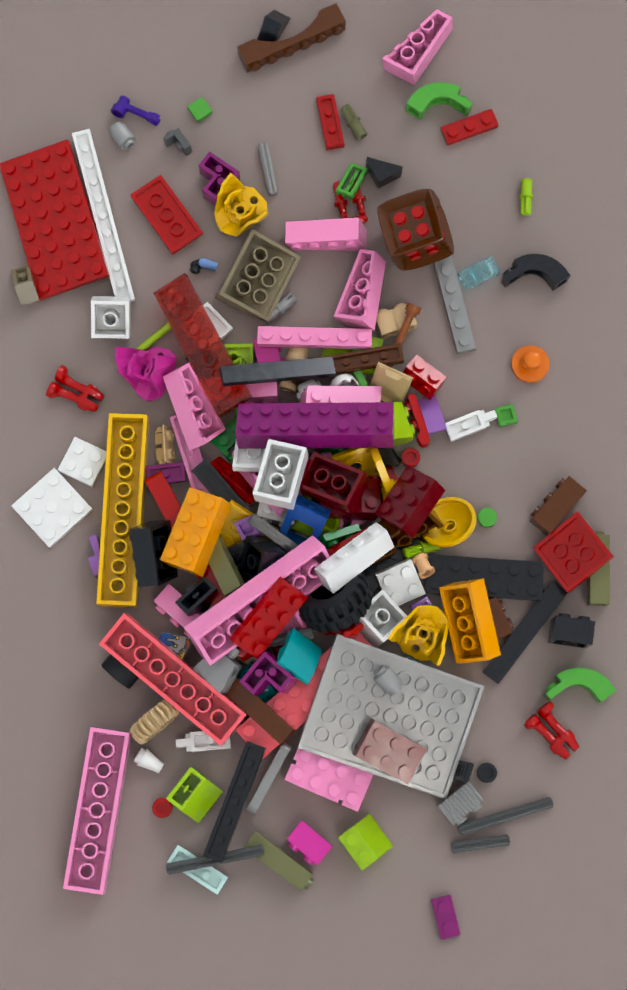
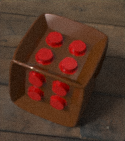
(415, 229)

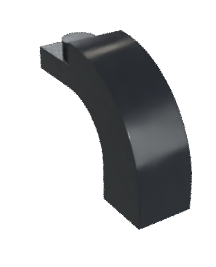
(540, 265)

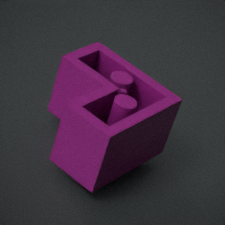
(216, 172)
(267, 671)

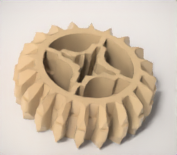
(153, 722)

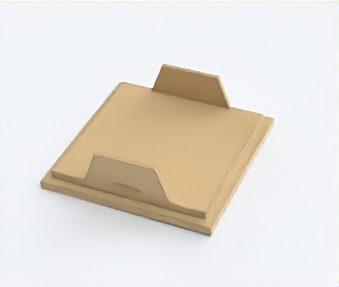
(393, 383)

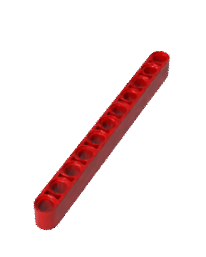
(170, 509)

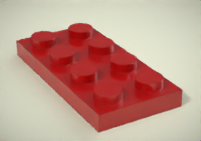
(166, 214)
(268, 618)

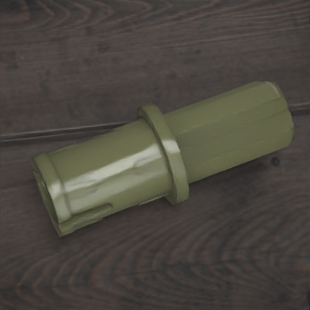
(353, 122)

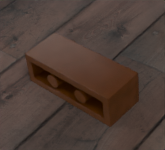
(557, 505)

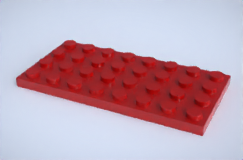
(54, 220)

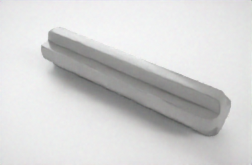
(268, 169)

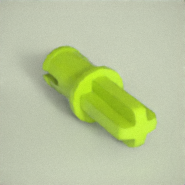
(526, 197)
(421, 547)

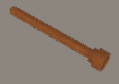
(411, 311)

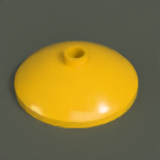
(454, 514)

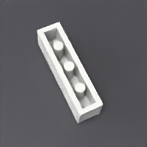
(354, 557)

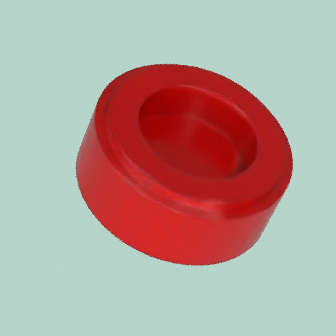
(410, 457)
(162, 808)

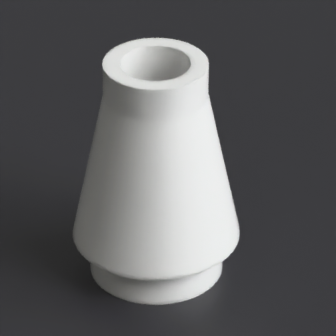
(148, 760)

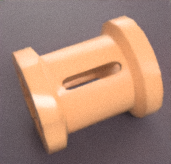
(423, 565)

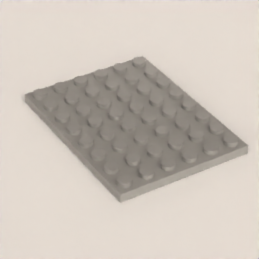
(428, 709)

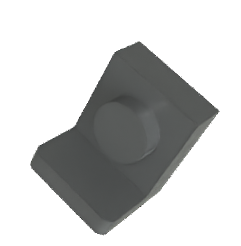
(179, 140)

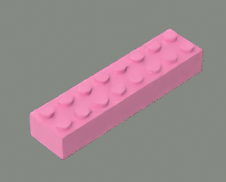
(213, 629)
(97, 811)

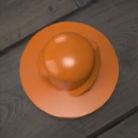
(530, 364)

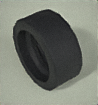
(119, 672)

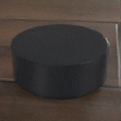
(486, 772)

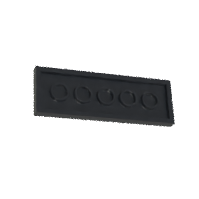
(502, 577)

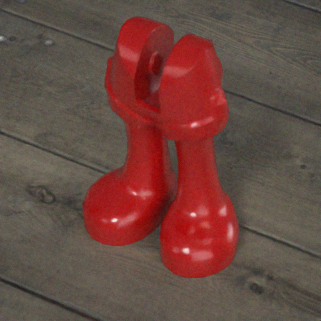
(62, 377)
(562, 735)

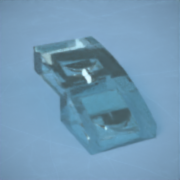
(479, 272)

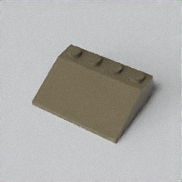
(258, 276)

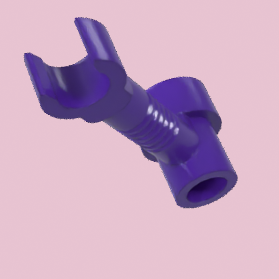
(122, 106)

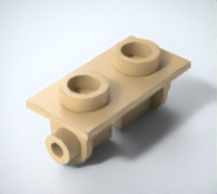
(165, 437)

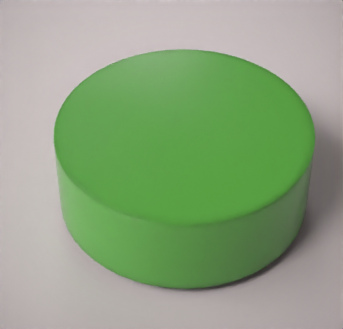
(487, 517)

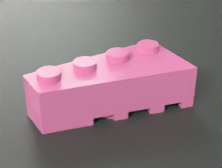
(326, 234)
(362, 292)

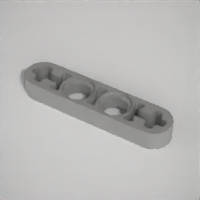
(269, 778)

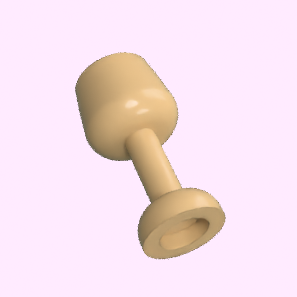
(293, 354)

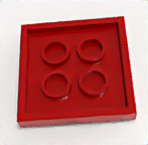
(573, 552)

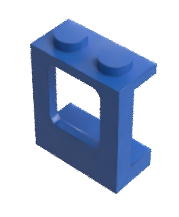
(308, 513)

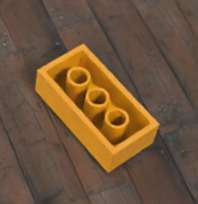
(195, 532)
(470, 621)

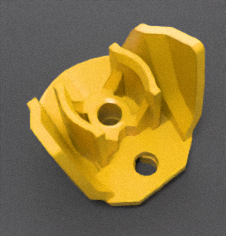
(235, 198)
(431, 644)

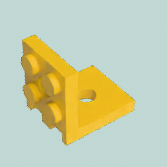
(370, 463)

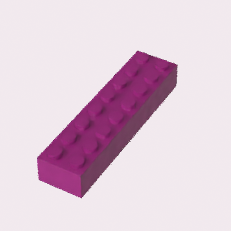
(316, 424)

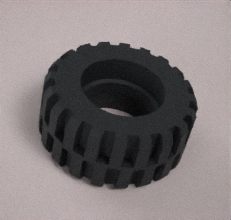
(339, 611)

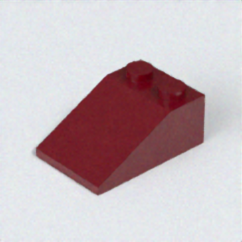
(366, 507)

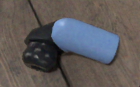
(202, 263)

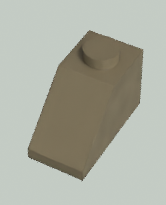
(25, 285)

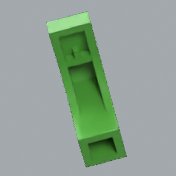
(436, 94)
(589, 679)

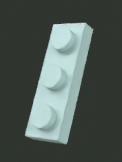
(207, 876)

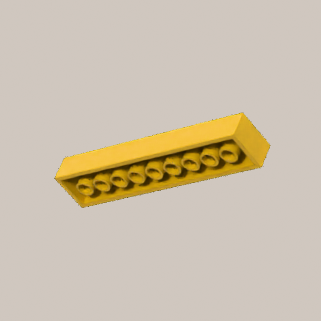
(122, 508)

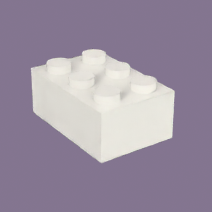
(280, 474)

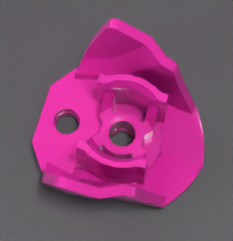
(145, 369)

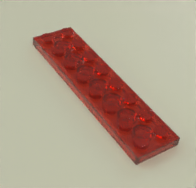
(200, 343)

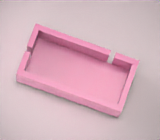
(329, 778)

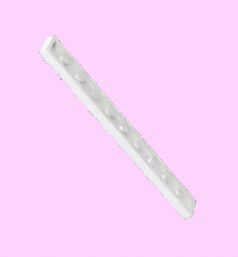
(103, 214)

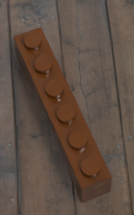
(259, 53)

